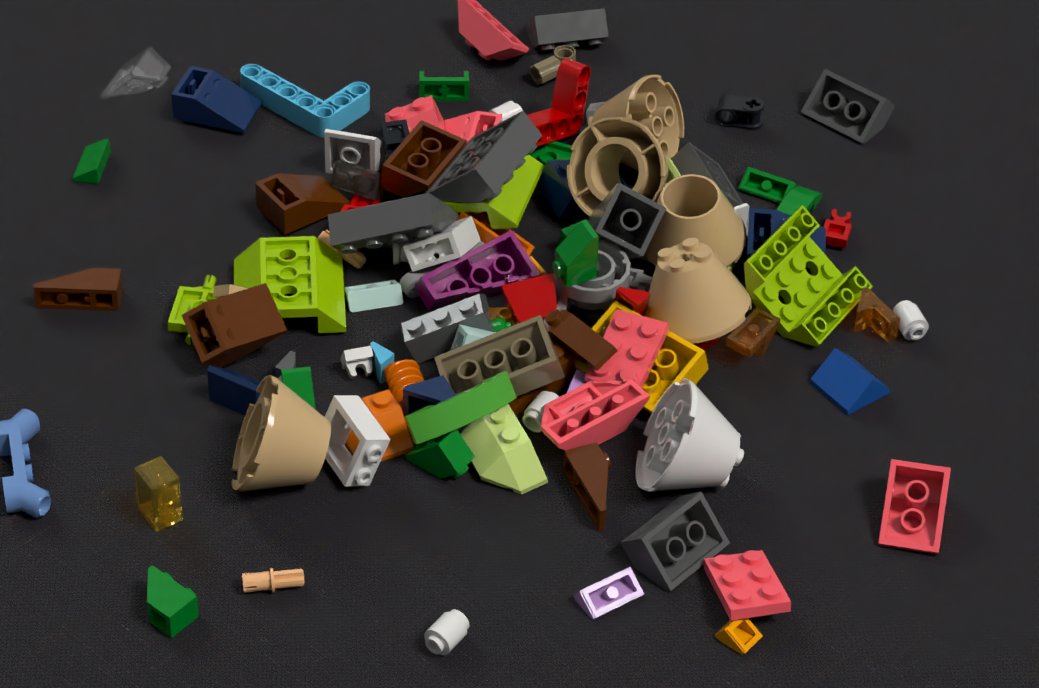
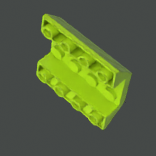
(509, 206)
(311, 275)
(812, 301)

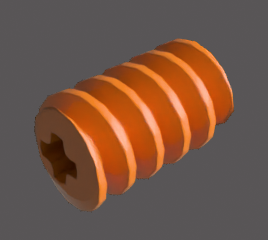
(401, 374)

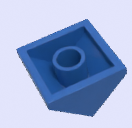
(847, 382)

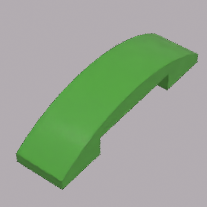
(461, 408)

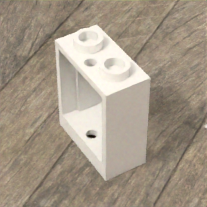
(449, 244)
(349, 414)

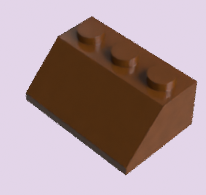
(419, 160)

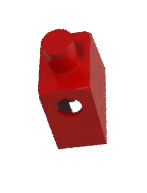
(530, 297)

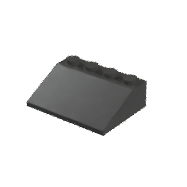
(487, 161)
(389, 222)

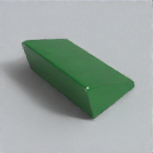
(93, 162)
(765, 185)

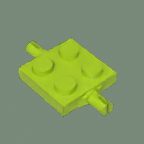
(187, 299)

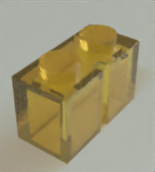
(158, 493)

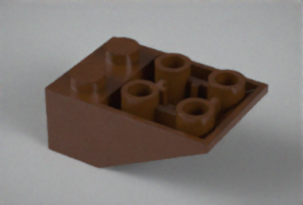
(297, 200)
(234, 325)

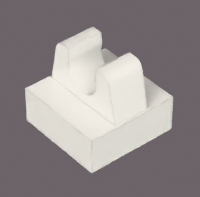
(355, 358)

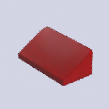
(634, 299)

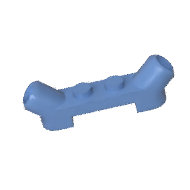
(18, 489)

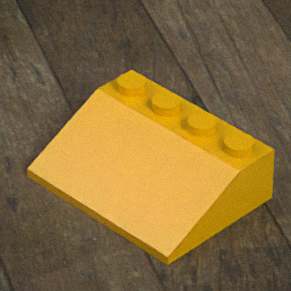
(674, 361)

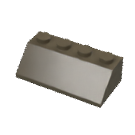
(520, 350)

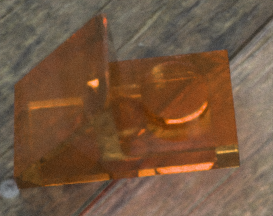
(876, 314)
(754, 333)

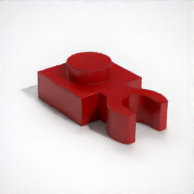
(838, 229)

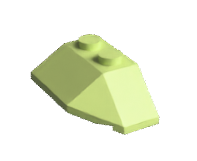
(504, 452)

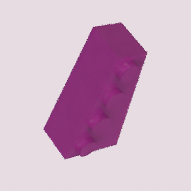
(477, 272)

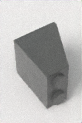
(627, 220)

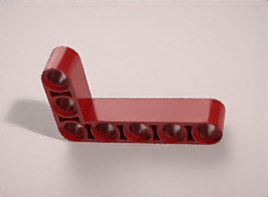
(568, 103)

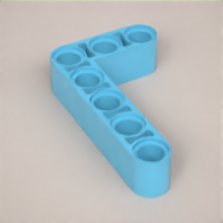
(304, 107)

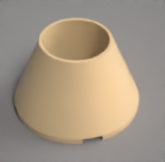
(597, 158)
(698, 211)
(279, 440)

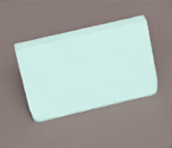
(373, 295)

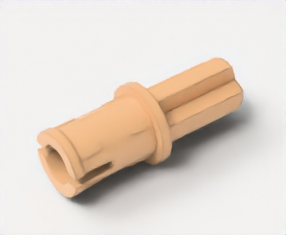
(356, 259)
(272, 580)

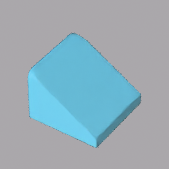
(381, 359)

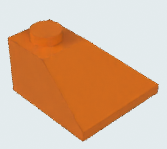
(391, 419)

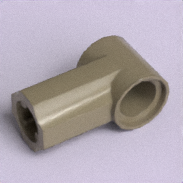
(547, 69)

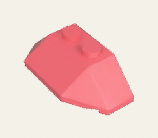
(487, 33)
(592, 412)

